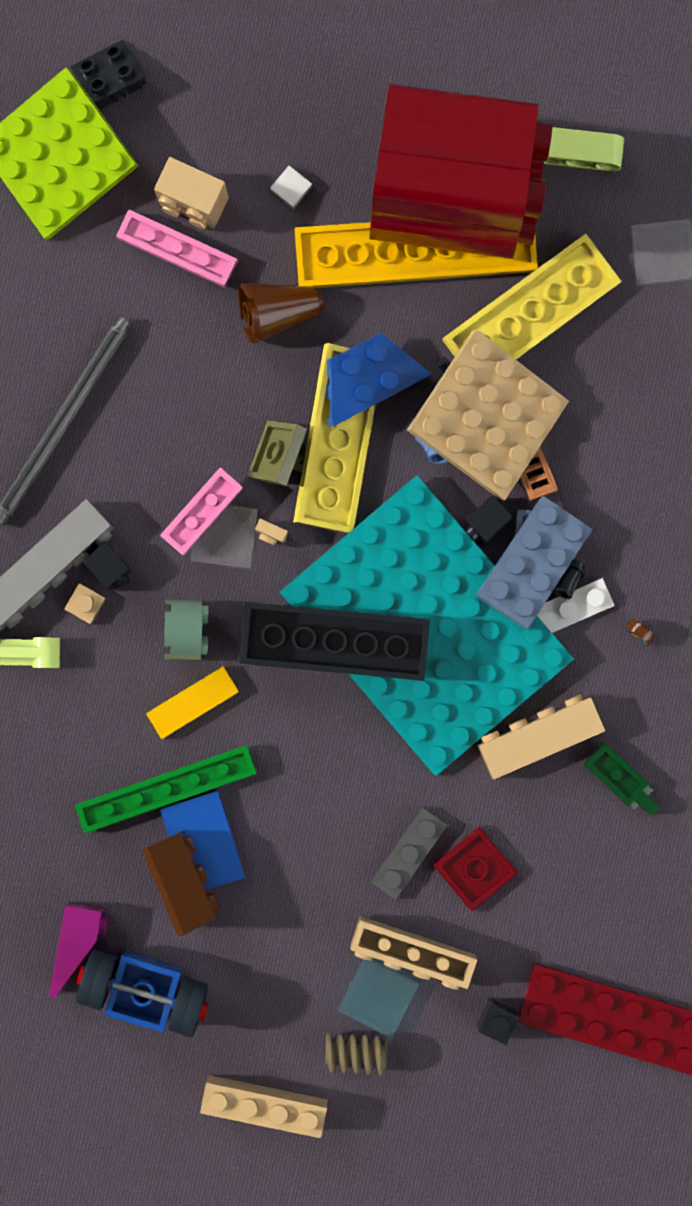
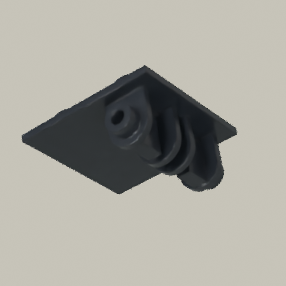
(109, 73)

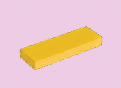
(192, 702)

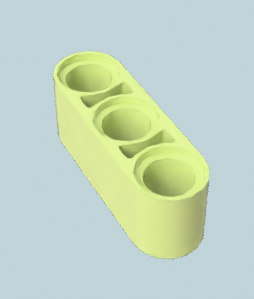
(585, 149)

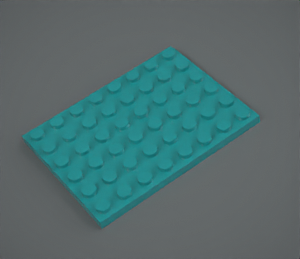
(424, 565)

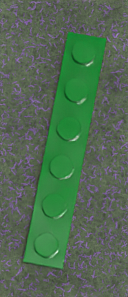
(165, 789)

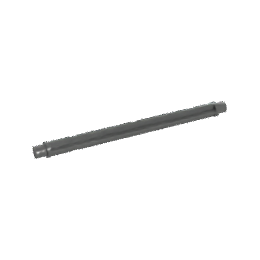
(62, 419)

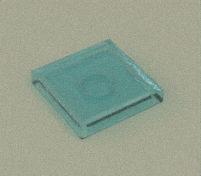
(378, 997)

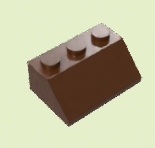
(181, 882)

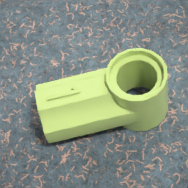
(39, 652)

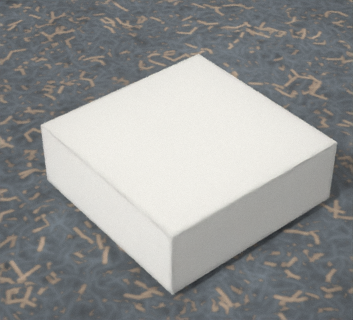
(291, 187)

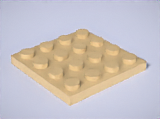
(488, 415)

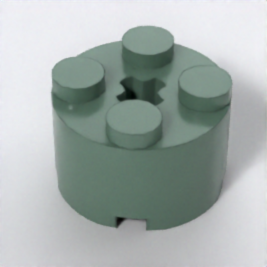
(184, 629)

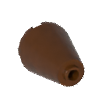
(276, 308)

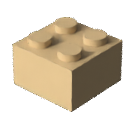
(191, 194)

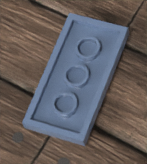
(534, 562)

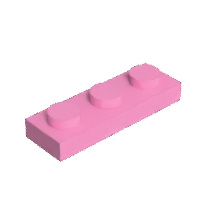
(201, 511)

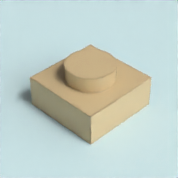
(271, 533)
(85, 603)

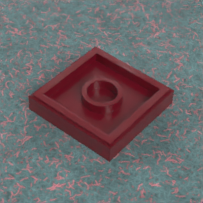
(475, 868)

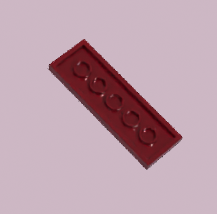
(608, 1018)

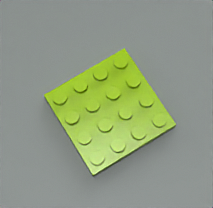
(60, 154)

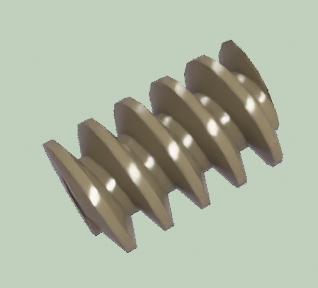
(356, 1054)

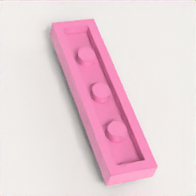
(177, 248)

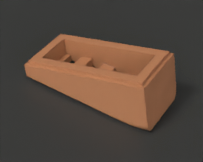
(545, 490)

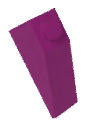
(79, 933)

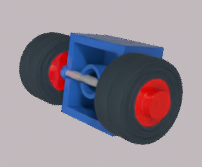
(143, 992)

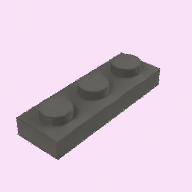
(408, 853)

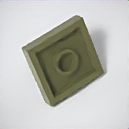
(278, 453)

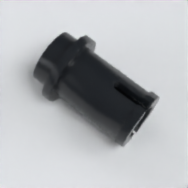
(570, 579)

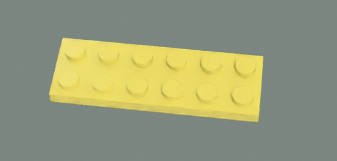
(541, 300)
(332, 461)

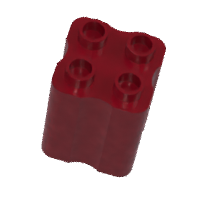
(459, 172)

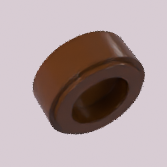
(640, 632)

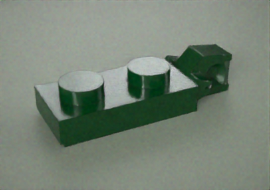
(621, 779)

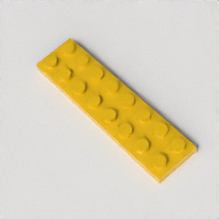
(347, 257)

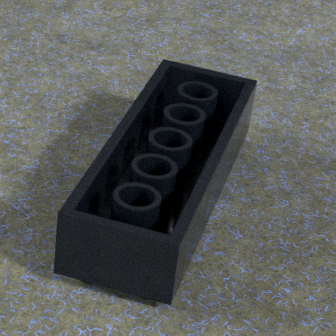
(335, 641)

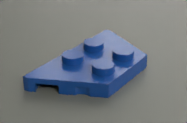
(368, 376)

